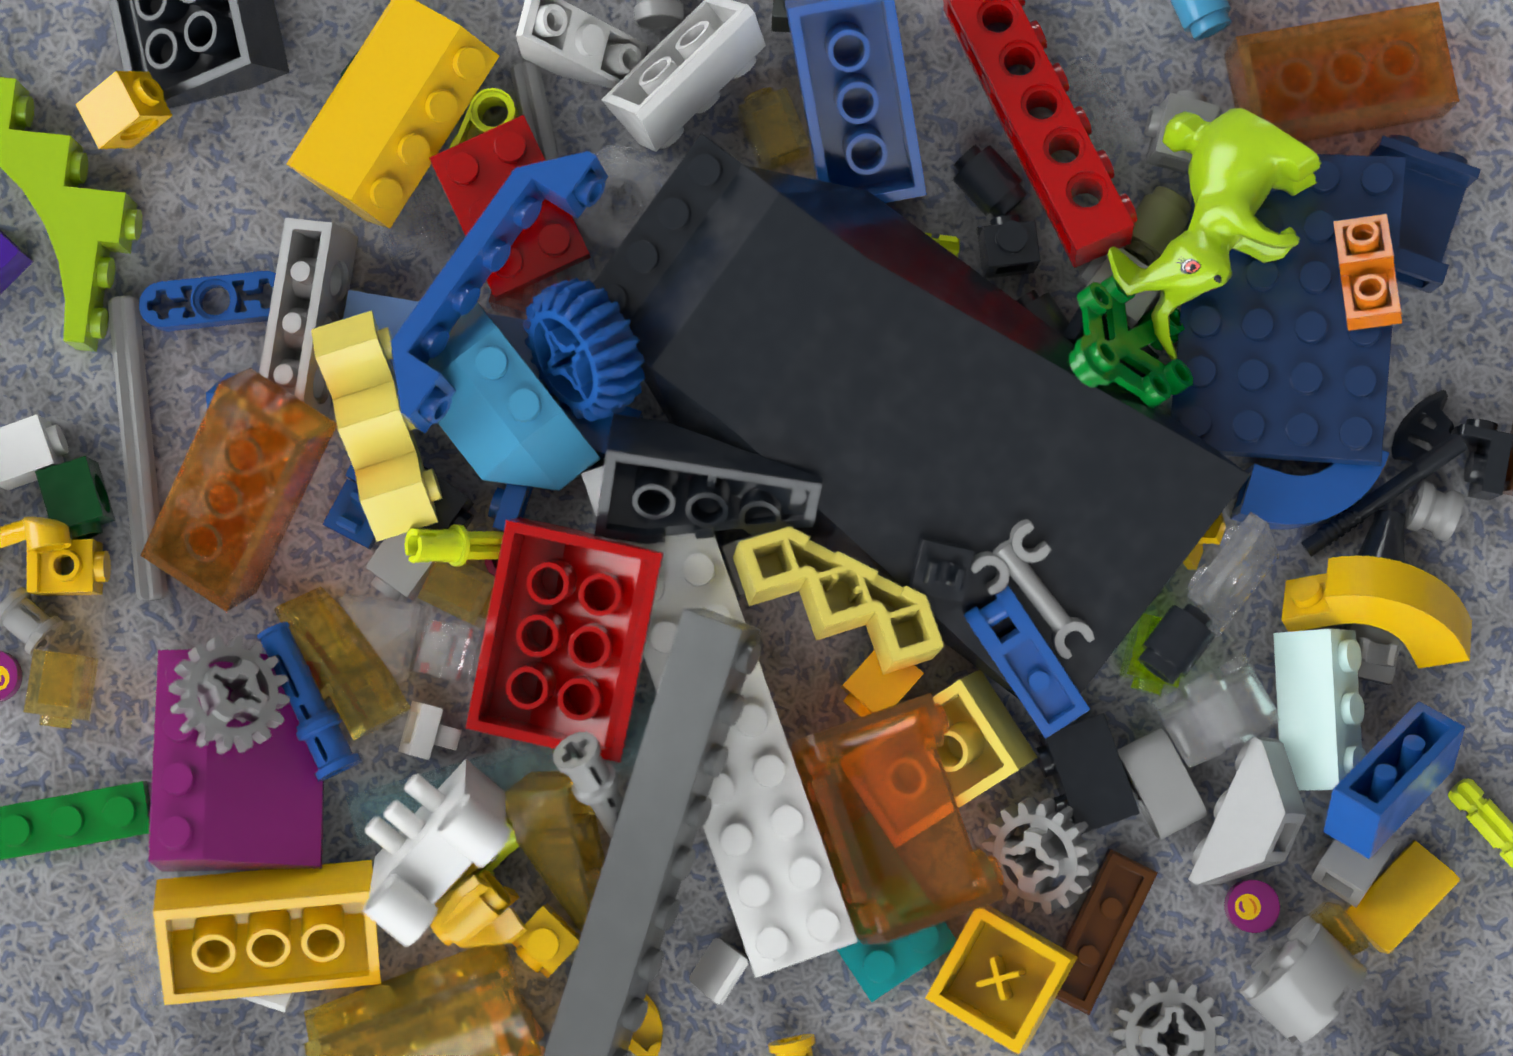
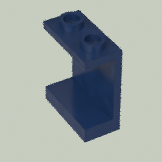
(1429, 210)

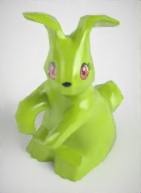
(1229, 177)

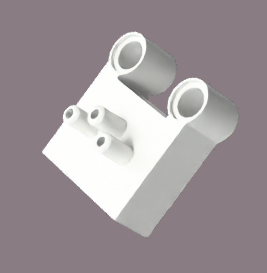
(433, 847)

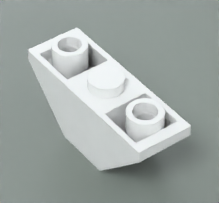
(576, 43)

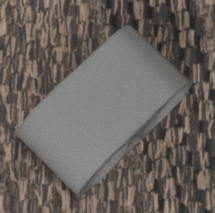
(1161, 784)

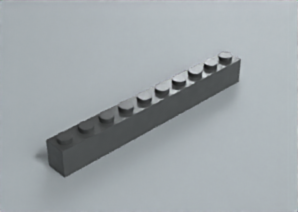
(655, 835)

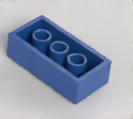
(857, 95)

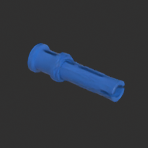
(318, 724)

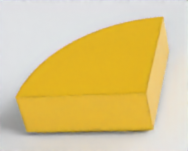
(648, 1037)

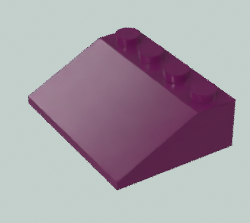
(233, 806)

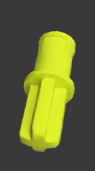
(452, 545)

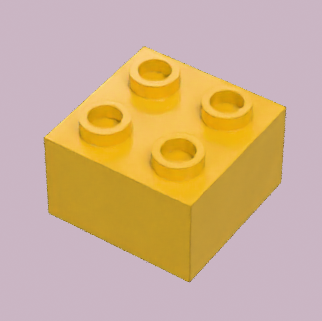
(1001, 978)

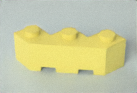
(376, 435)
(839, 595)

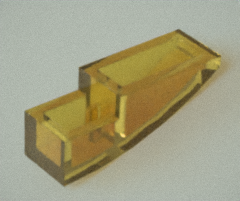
(343, 663)

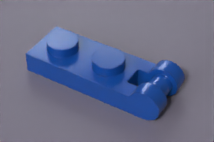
(1028, 664)

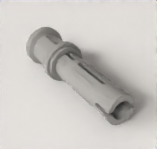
(592, 778)

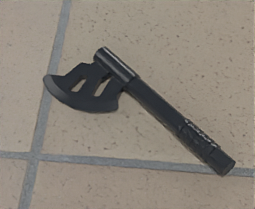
(1424, 463)

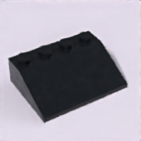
(200, 45)

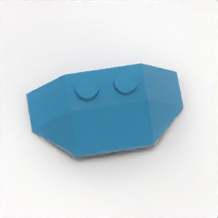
(503, 412)

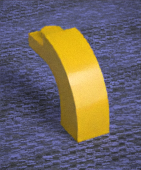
(1386, 596)

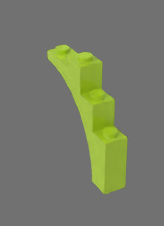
(79, 221)

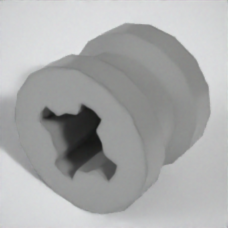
(1434, 510)

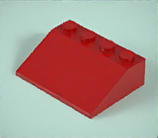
(564, 636)

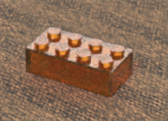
(1346, 73)
(238, 488)

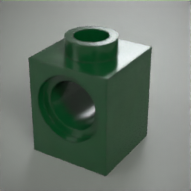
(76, 496)

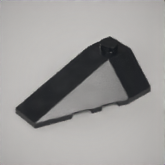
(681, 482)

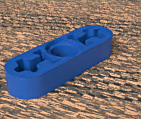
(179, 317)

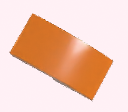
(1367, 272)

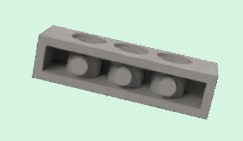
(307, 294)

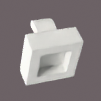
(424, 731)

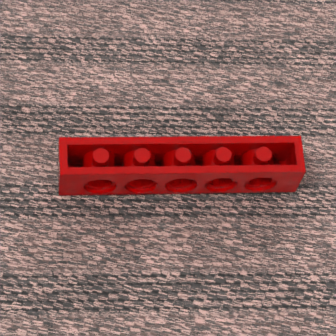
(1082, 230)

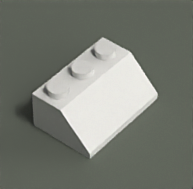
(686, 72)

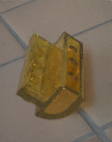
(441, 1009)

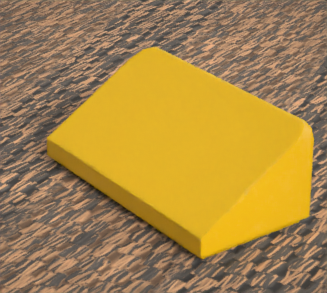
(1402, 897)

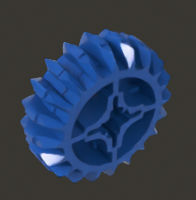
(584, 349)

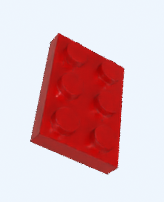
(471, 179)

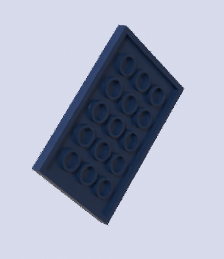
(1274, 341)

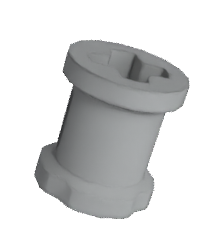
(28, 621)

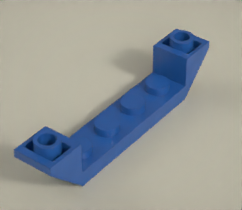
(568, 183)

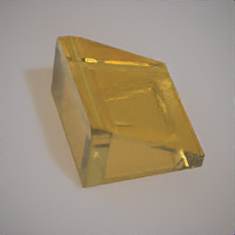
(1340, 926)

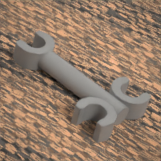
(1012, 560)

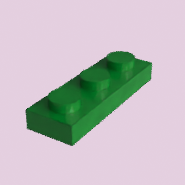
(74, 820)

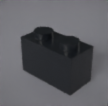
(1087, 773)

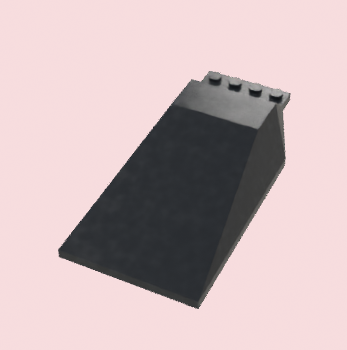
(917, 392)

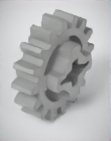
(243, 678)
(1057, 853)
(1168, 1011)

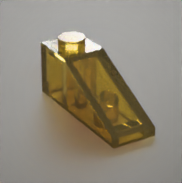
(558, 838)

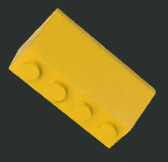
(393, 110)
(265, 932)

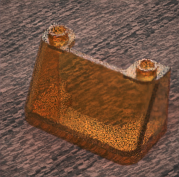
(894, 822)

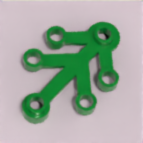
(1097, 360)

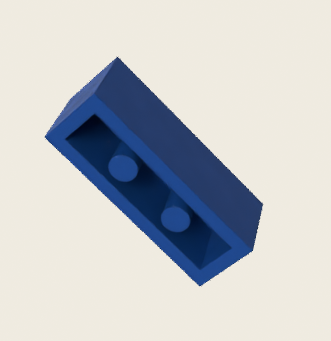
(1393, 779)

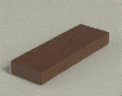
(1103, 927)

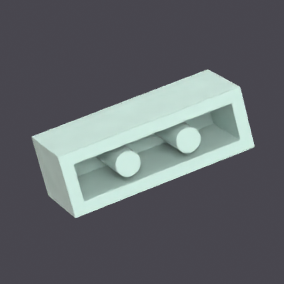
(1319, 704)

